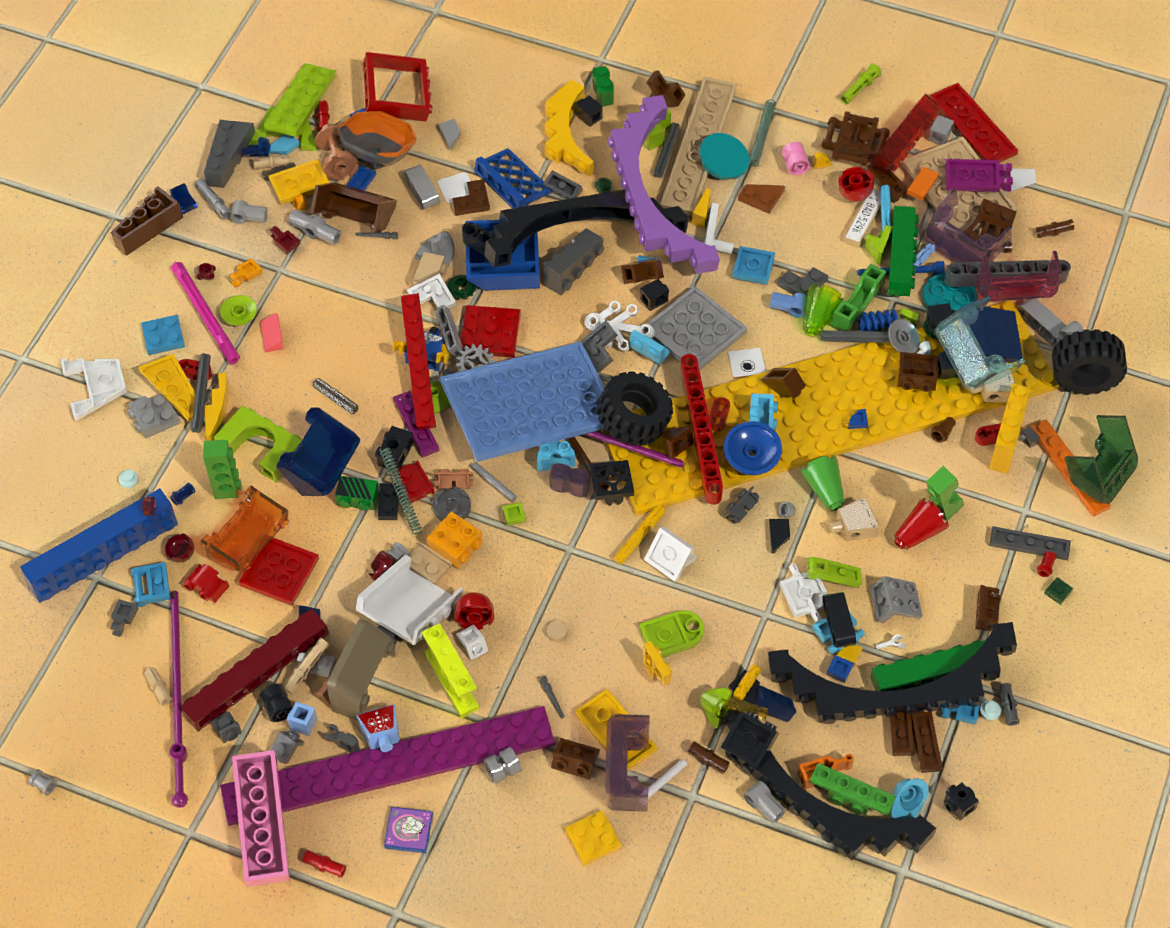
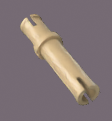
(301, 672)

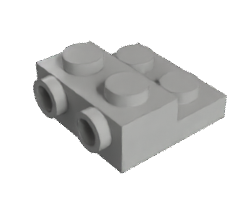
(152, 415)

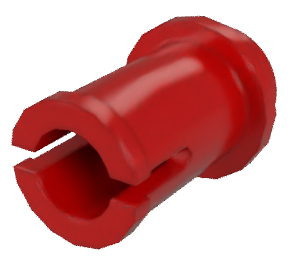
(1046, 565)

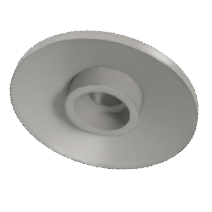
(904, 336)

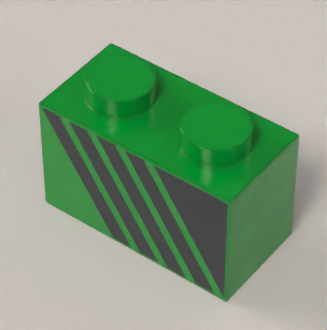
(357, 493)

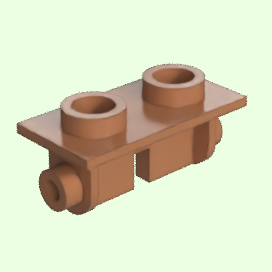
(446, 478)

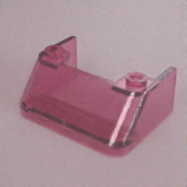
(1020, 286)

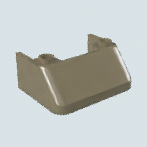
(356, 668)

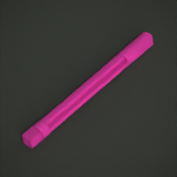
(205, 312)

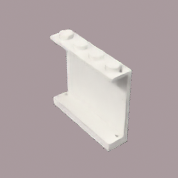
(406, 602)

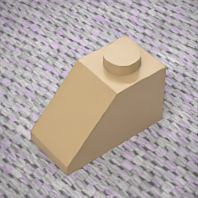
(430, 266)

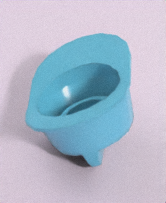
(909, 798)

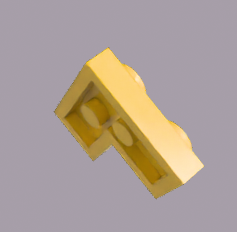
(655, 665)

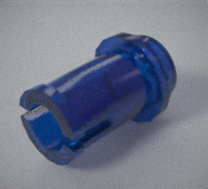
(182, 494)

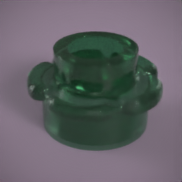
(603, 185)

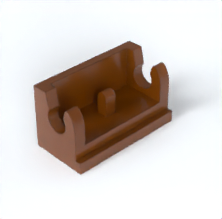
(987, 608)

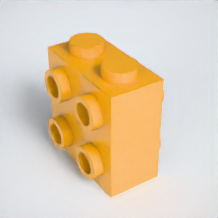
(455, 539)

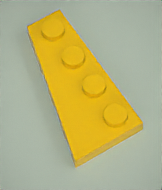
(172, 383)

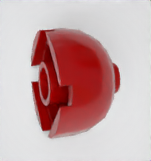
(856, 184)
(474, 610)

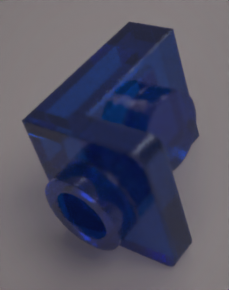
(259, 150)
(181, 195)

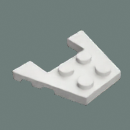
(103, 382)

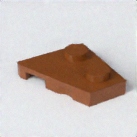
(761, 196)

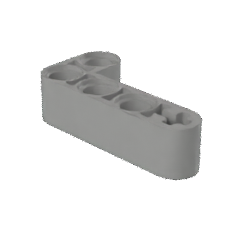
(1045, 322)

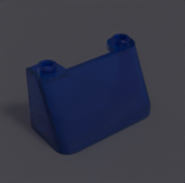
(320, 456)

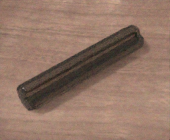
(335, 395)

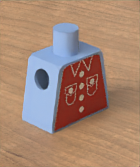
(380, 727)

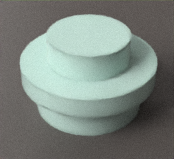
(128, 478)
(990, 710)

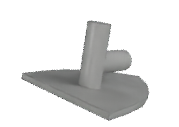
(439, 244)

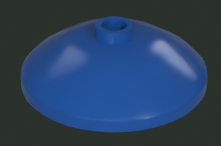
(754, 438)

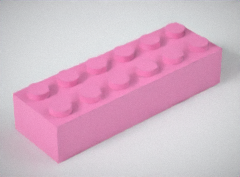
(260, 818)

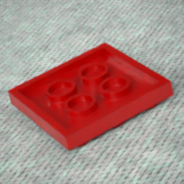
(492, 328)
(279, 571)

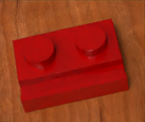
(415, 481)

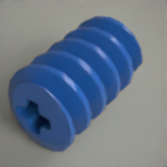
(877, 320)

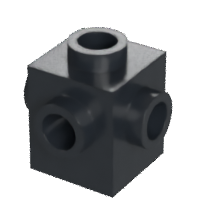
(960, 800)

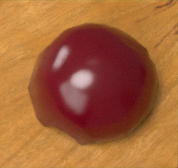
(179, 548)
(381, 564)

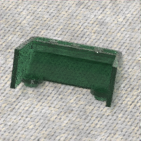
(1113, 466)

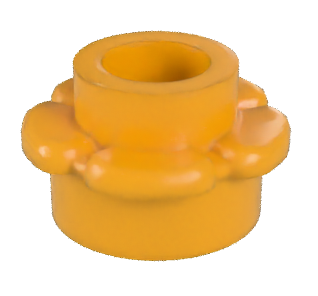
(300, 202)

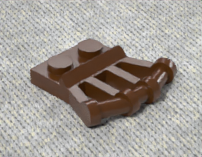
(992, 216)

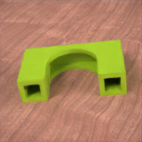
(248, 424)

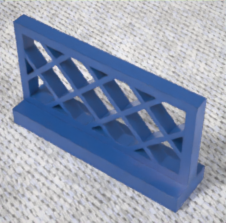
(502, 185)

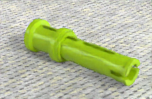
(865, 79)

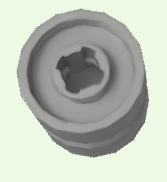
(502, 765)

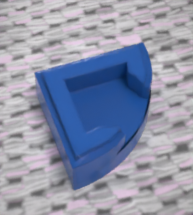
(858, 420)

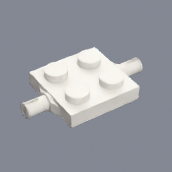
(803, 594)

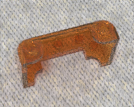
(246, 531)

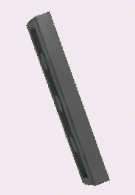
(1029, 542)

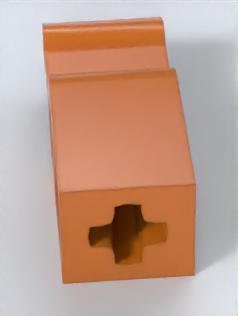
(806, 769)

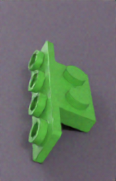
(852, 792)

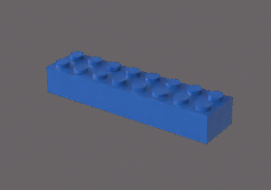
(97, 547)

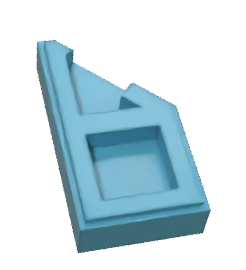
(284, 145)

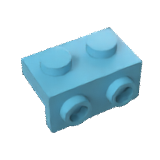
(648, 347)

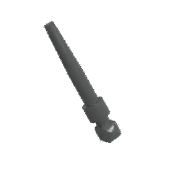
(386, 235)
(548, 689)

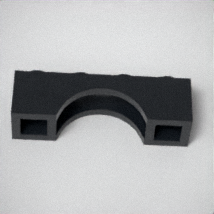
(935, 315)

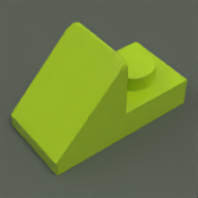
(878, 245)

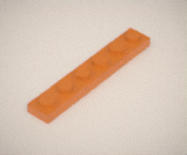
(1057, 451)

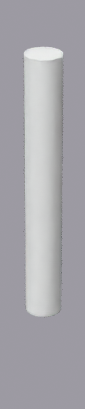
(666, 777)

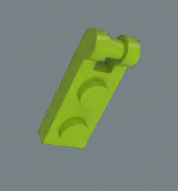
(834, 572)

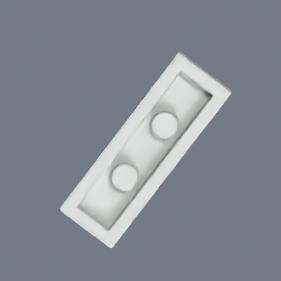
(721, 246)

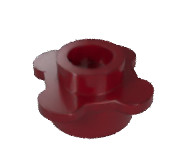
(206, 267)

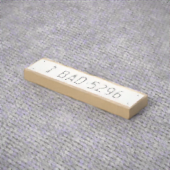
(863, 219)

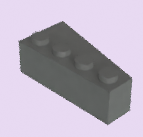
(227, 151)
(572, 261)

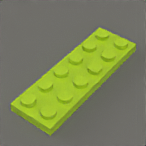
(300, 99)

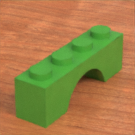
(868, 287)
(942, 492)

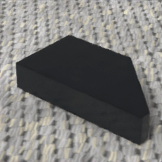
(779, 533)

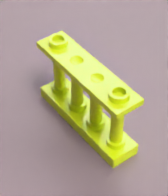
(450, 670)

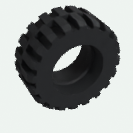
(1089, 362)
(624, 423)

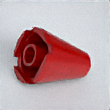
(920, 525)

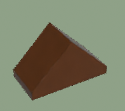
(677, 440)

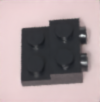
(750, 738)

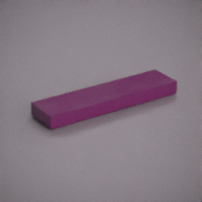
(423, 438)

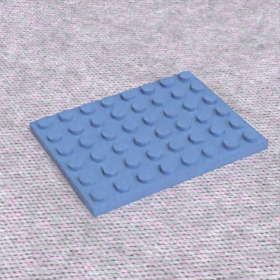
(526, 400)

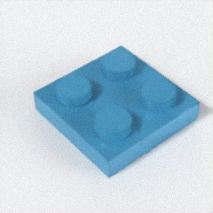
(753, 265)
(163, 334)

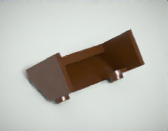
(353, 203)

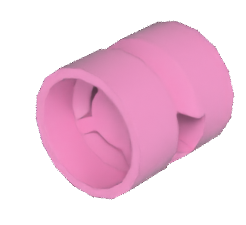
(795, 158)

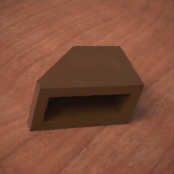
(784, 381)

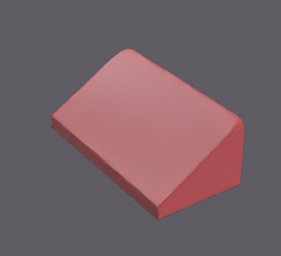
(271, 333)

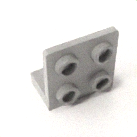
(895, 597)

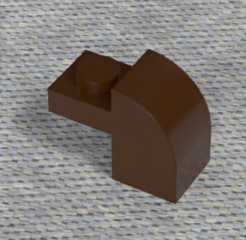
(671, 92)
(642, 270)

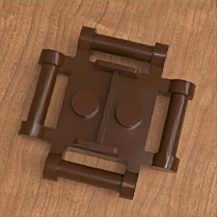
(854, 138)

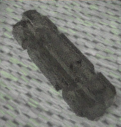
(266, 173)

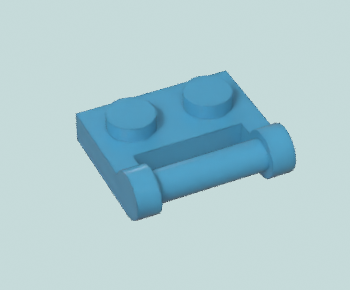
(157, 583)

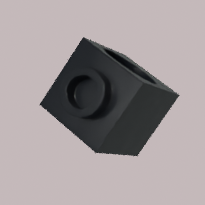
(654, 294)

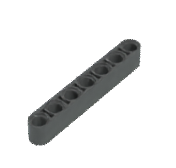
(967, 273)

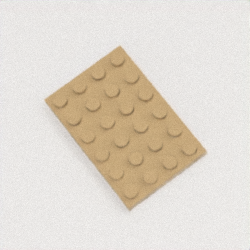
(968, 201)

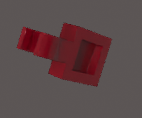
(285, 241)

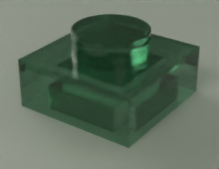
(1058, 591)

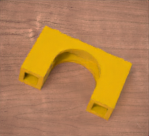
(1010, 428)

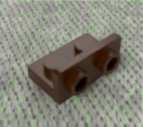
(574, 758)

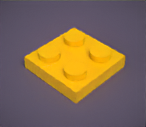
(593, 837)

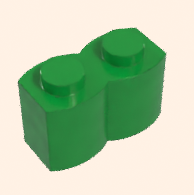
(603, 86)

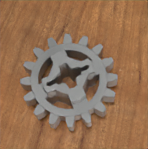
(468, 362)

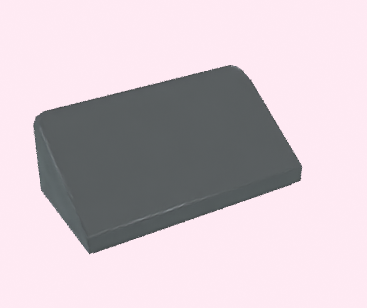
(563, 185)

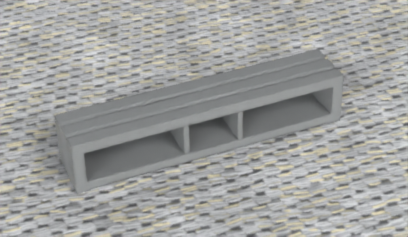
(449, 330)

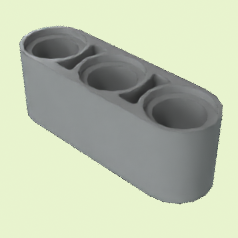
(421, 187)

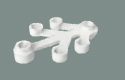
(617, 323)

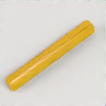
(640, 533)

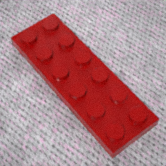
(974, 124)

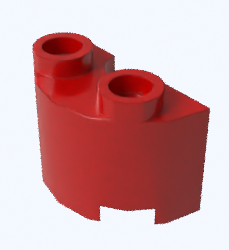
(207, 582)

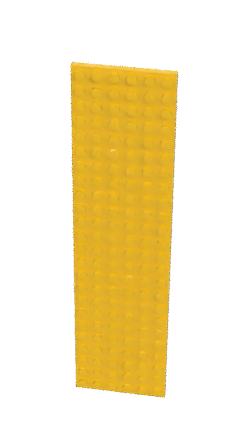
(819, 417)

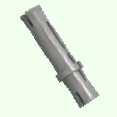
(217, 203)

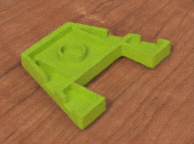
(307, 141)

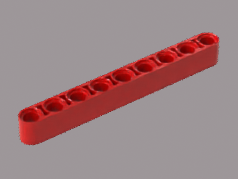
(691, 372)

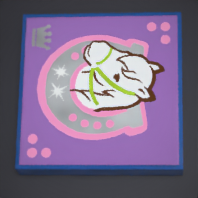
(408, 830)

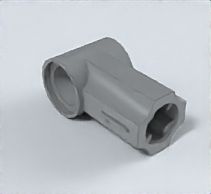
(244, 212)
(760, 797)

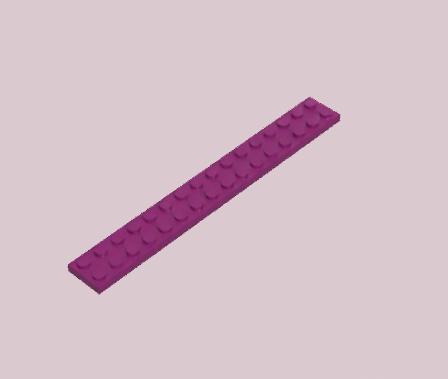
(406, 761)

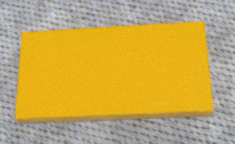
(595, 717)

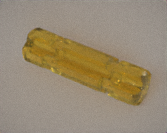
(745, 706)

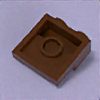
(917, 371)

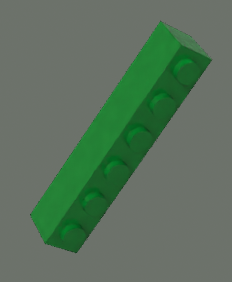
(902, 251)
(921, 668)

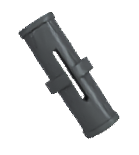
(1009, 704)

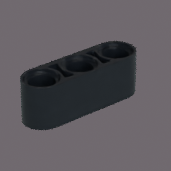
(475, 237)
(839, 620)

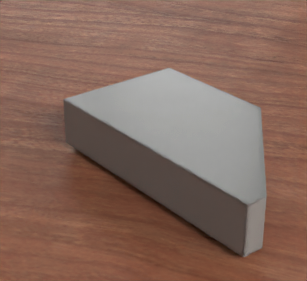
(450, 132)

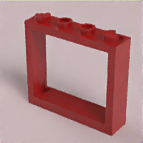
(401, 63)

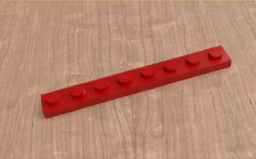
(418, 362)

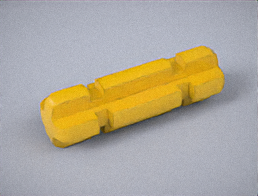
(746, 682)

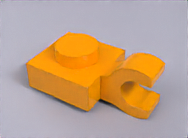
(246, 270)

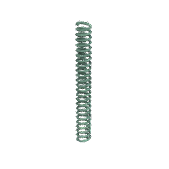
(762, 139)
(401, 491)

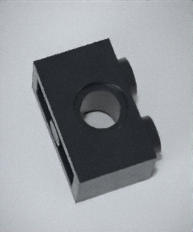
(400, 440)

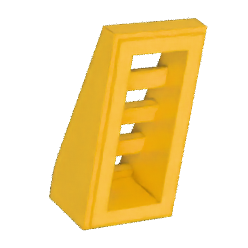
(700, 212)

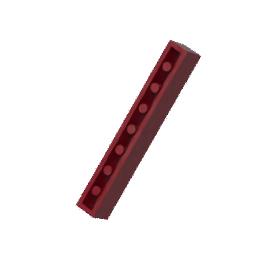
(254, 669)

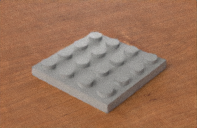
(696, 327)

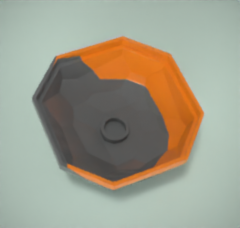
(377, 138)

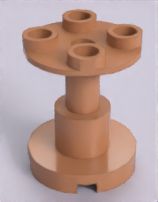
(339, 162)

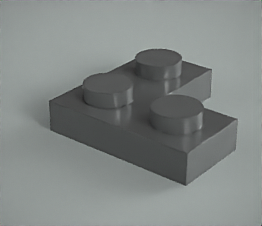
(795, 284)
(595, 344)

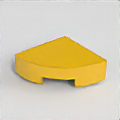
(821, 160)
(851, 653)

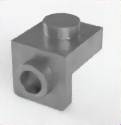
(286, 745)

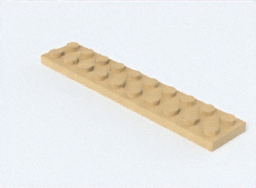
(707, 118)

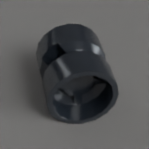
(276, 702)

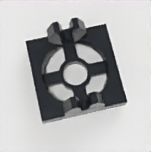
(612, 468)

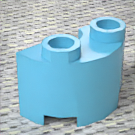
(762, 409)
(555, 453)

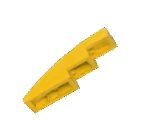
(216, 412)

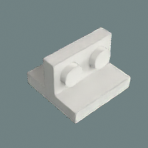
(670, 554)

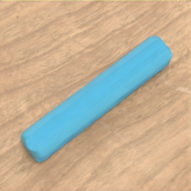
(885, 206)

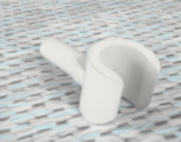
(925, 348)
(894, 642)

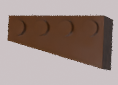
(147, 221)

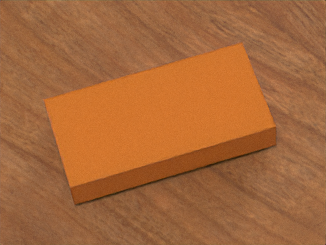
(922, 183)

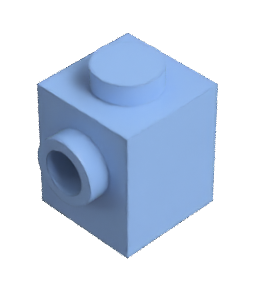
(302, 718)

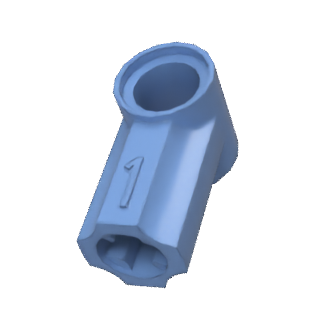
(793, 304)

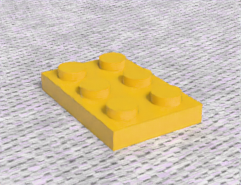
(298, 180)

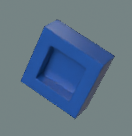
(840, 669)

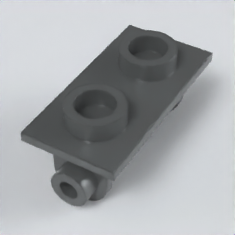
(746, 499)

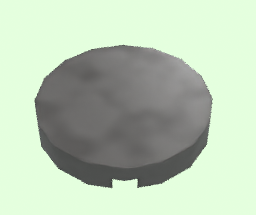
(451, 500)

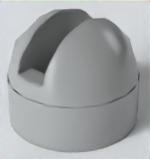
(787, 509)

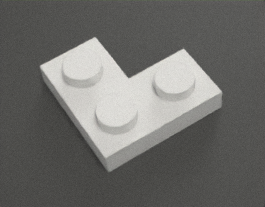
(434, 289)

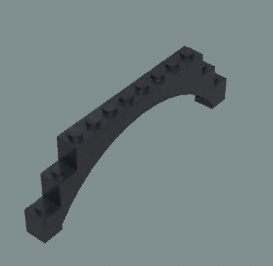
(522, 222)
(846, 703)
(842, 829)

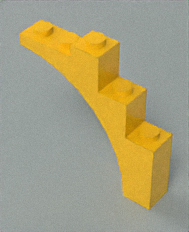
(561, 143)

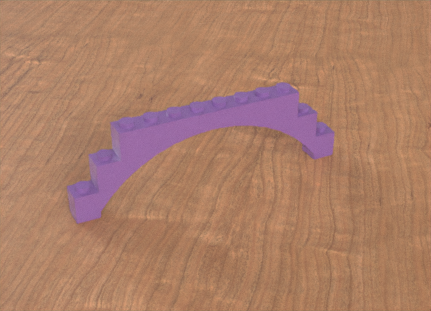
(653, 227)

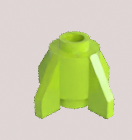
(716, 704)

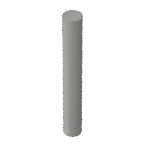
(493, 481)

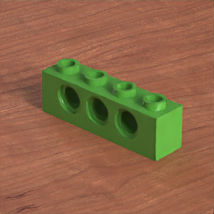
(221, 469)

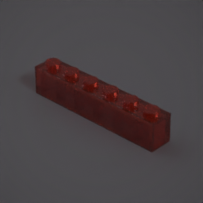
(905, 134)

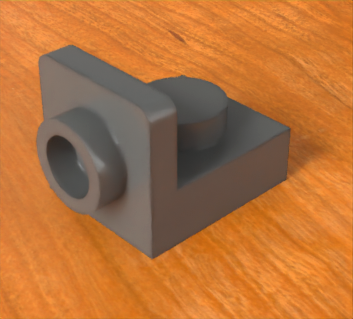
(226, 727)

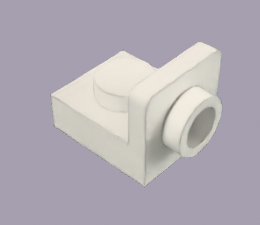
(473, 642)

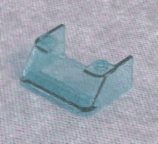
(965, 351)

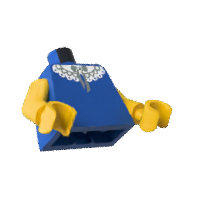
(436, 349)

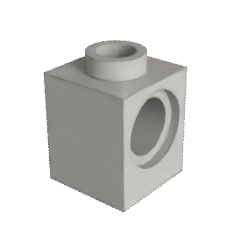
(941, 130)

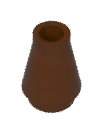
(942, 430)

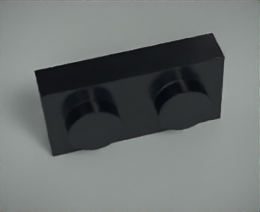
(388, 502)

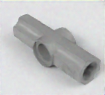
(314, 227)

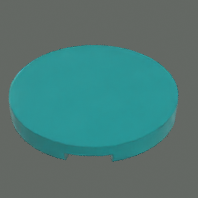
(724, 156)
(938, 292)

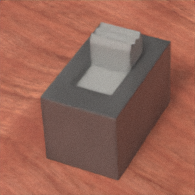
(1030, 436)

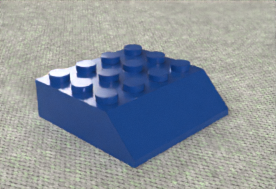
(521, 274)

